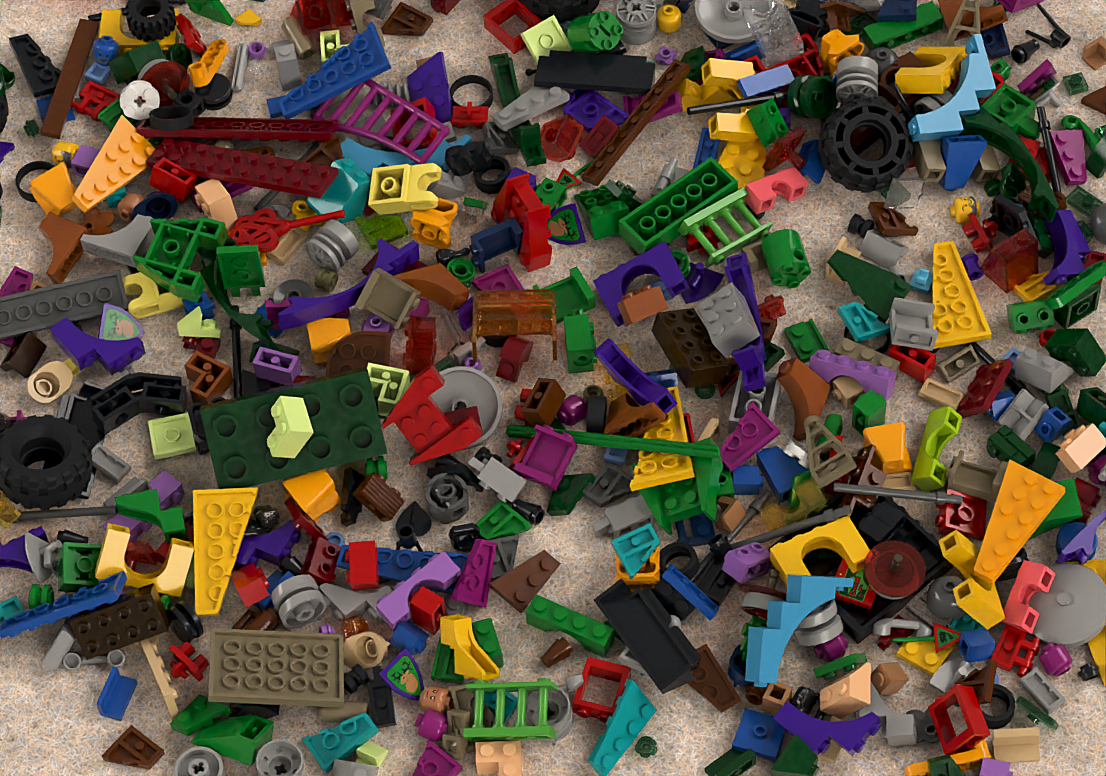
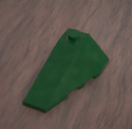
(873, 284)

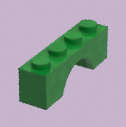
(588, 632)

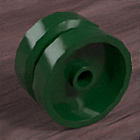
(812, 96)

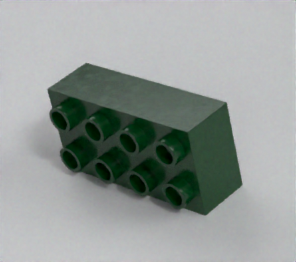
(340, 414)

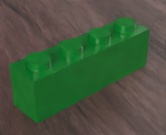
(896, 33)

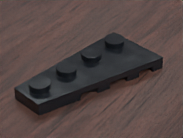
(36, 67)

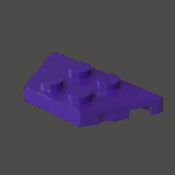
(432, 82)
(590, 106)

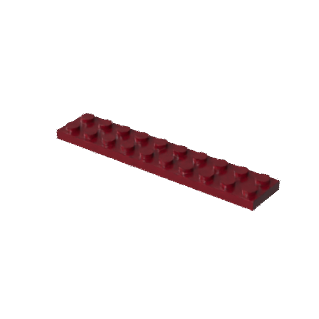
(247, 129)
(246, 167)

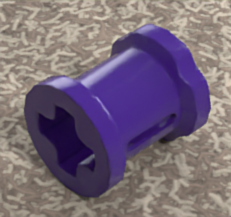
(972, 267)

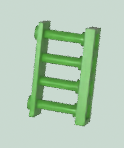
(722, 208)
(520, 731)

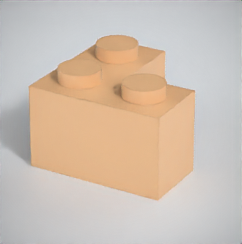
(216, 202)
(1080, 447)
(499, 757)

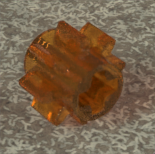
(354, 626)

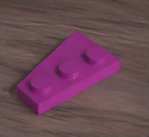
(671, 105)
(476, 575)

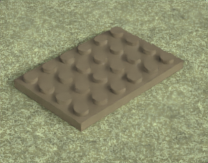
(276, 668)

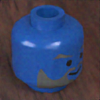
(105, 50)

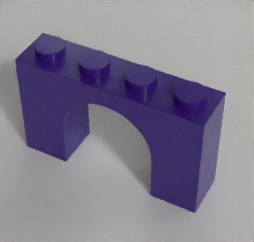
(655, 261)

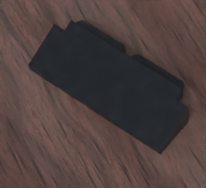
(595, 72)
(78, 411)
(645, 630)

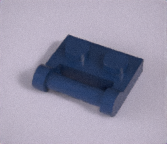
(701, 529)

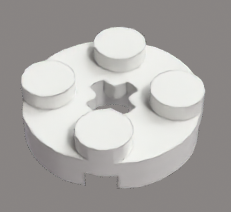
(131, 93)
(794, 450)

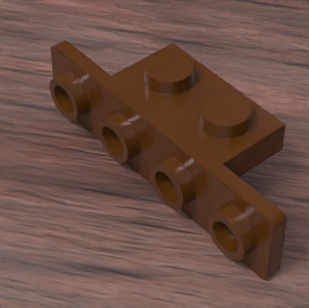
(839, 14)
(864, 475)

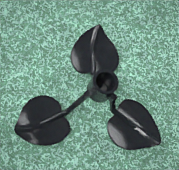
(411, 523)

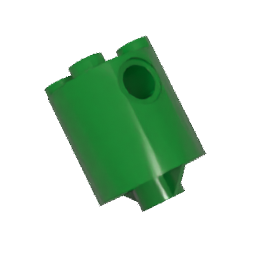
(594, 32)
(785, 258)

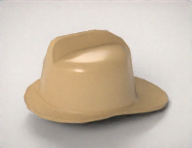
(49, 382)
(365, 649)

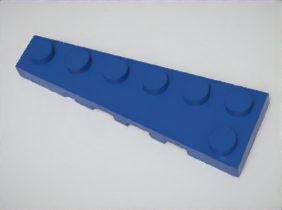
(400, 564)
(86, 599)

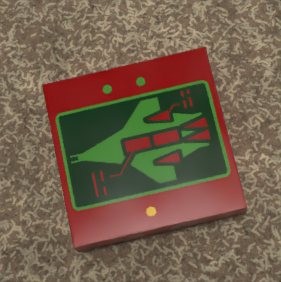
(861, 592)

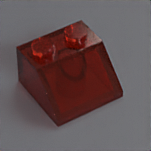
(561, 138)

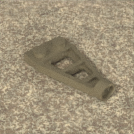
(956, 27)
(833, 467)

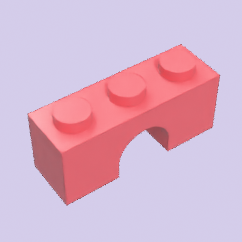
(763, 192)
(1030, 580)

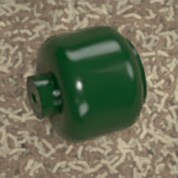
(992, 187)

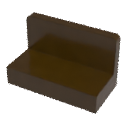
(24, 354)

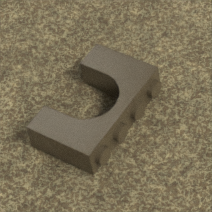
(932, 167)

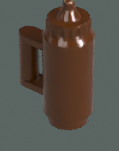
(265, 620)

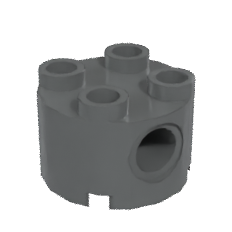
(447, 498)

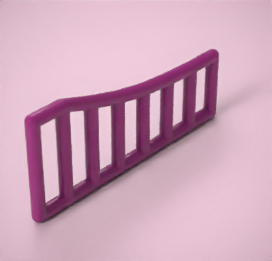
(380, 136)

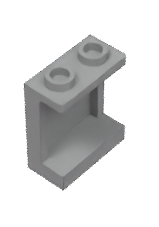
(912, 324)

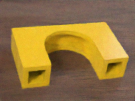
(113, 23)
(941, 70)
(726, 125)
(838, 536)
(167, 579)
(974, 595)

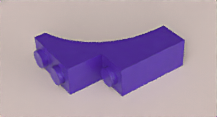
(1068, 246)
(87, 349)
(628, 375)
(269, 547)
(818, 733)

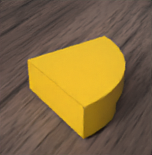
(248, 18)

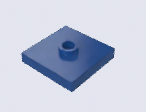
(760, 734)

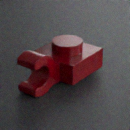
(205, 345)
(886, 641)

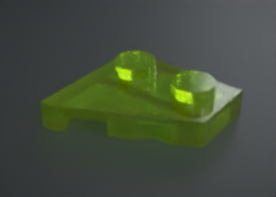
(387, 228)

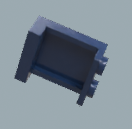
(495, 242)

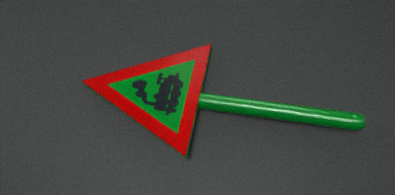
(569, 180)
(942, 636)

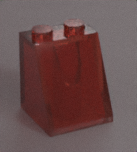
(322, 15)
(1012, 261)

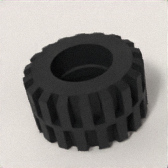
(150, 27)

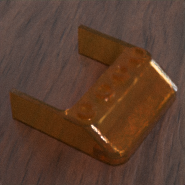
(514, 314)

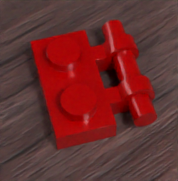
(191, 35)
(97, 96)
(1009, 647)

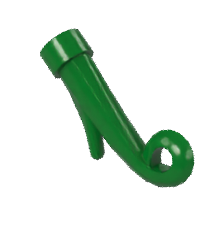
(1072, 122)

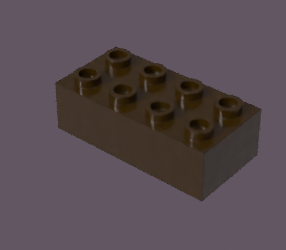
(689, 348)
(126, 621)

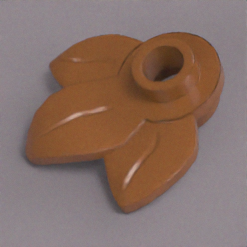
(98, 221)

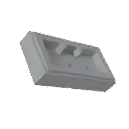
(109, 463)
(1042, 691)

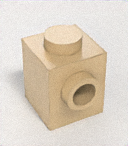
(846, 390)

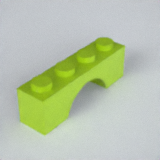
(939, 429)

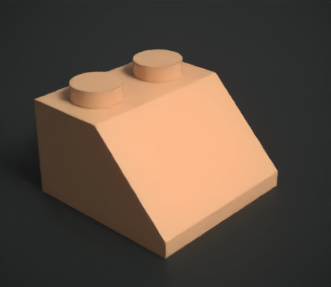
(847, 693)

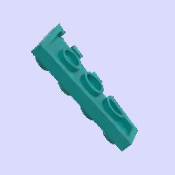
(622, 728)

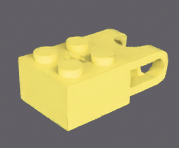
(403, 188)
(153, 297)

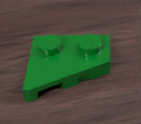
(501, 522)

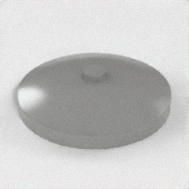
(725, 18)
(469, 388)
(1072, 608)

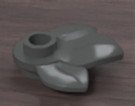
(924, 724)

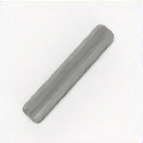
(239, 67)

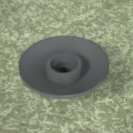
(292, 288)

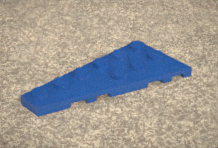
(342, 71)

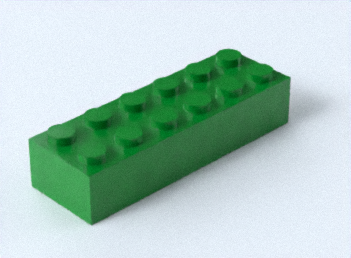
(663, 214)

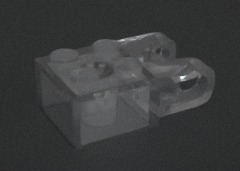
(774, 33)

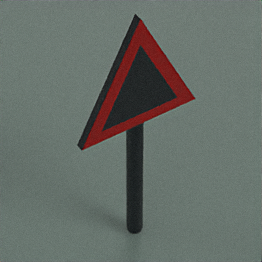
(728, 381)

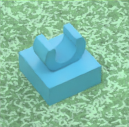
(921, 281)

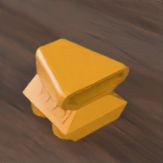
(836, 47)
(54, 191)
(434, 224)
(325, 335)
(891, 450)
(313, 493)
(647, 576)

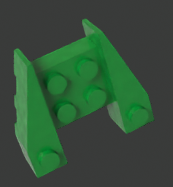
(174, 250)
(686, 497)

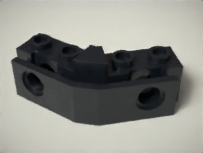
(130, 404)

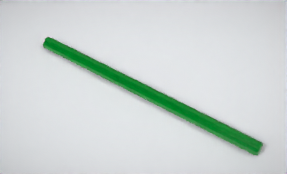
(625, 442)

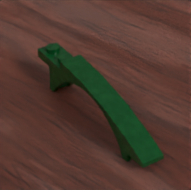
(525, 135)
(1005, 140)
(211, 273)

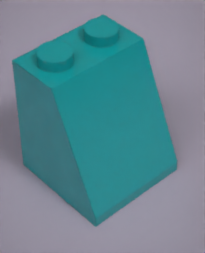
(346, 192)

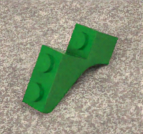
(147, 508)

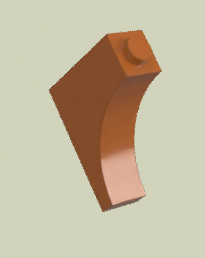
(988, 16)
(66, 244)
(437, 285)
(805, 390)
(630, 419)

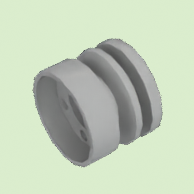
(638, 20)
(856, 79)
(332, 246)
(558, 708)
(280, 759)

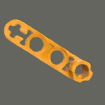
(204, 70)
(965, 760)

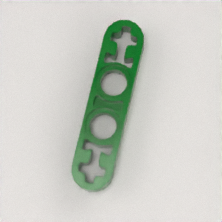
(1077, 285)

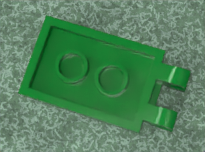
(241, 268)

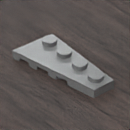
(530, 105)

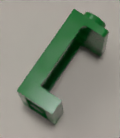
(571, 293)

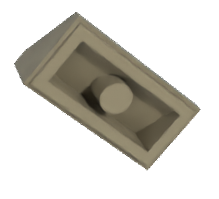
(957, 363)

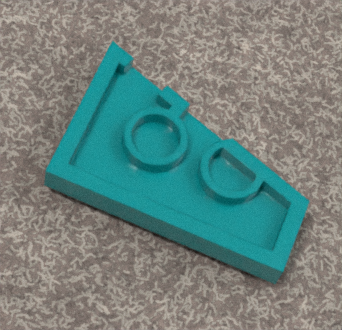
(340, 740)

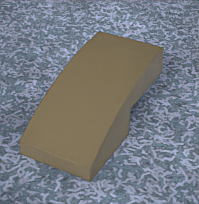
(453, 742)

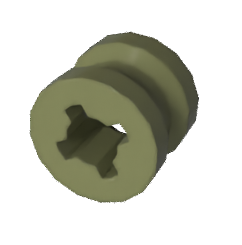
(326, 279)

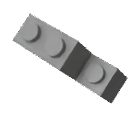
(447, 187)
(351, 603)
(896, 727)

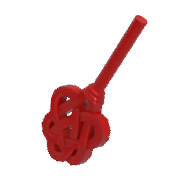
(265, 228)

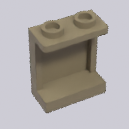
(389, 298)
(975, 479)

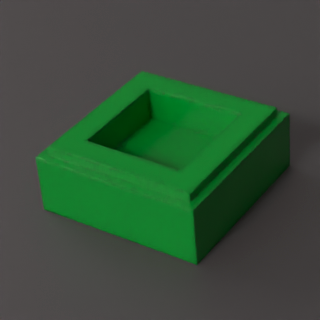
(475, 203)

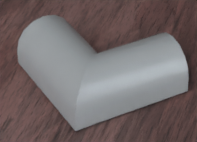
(59, 647)

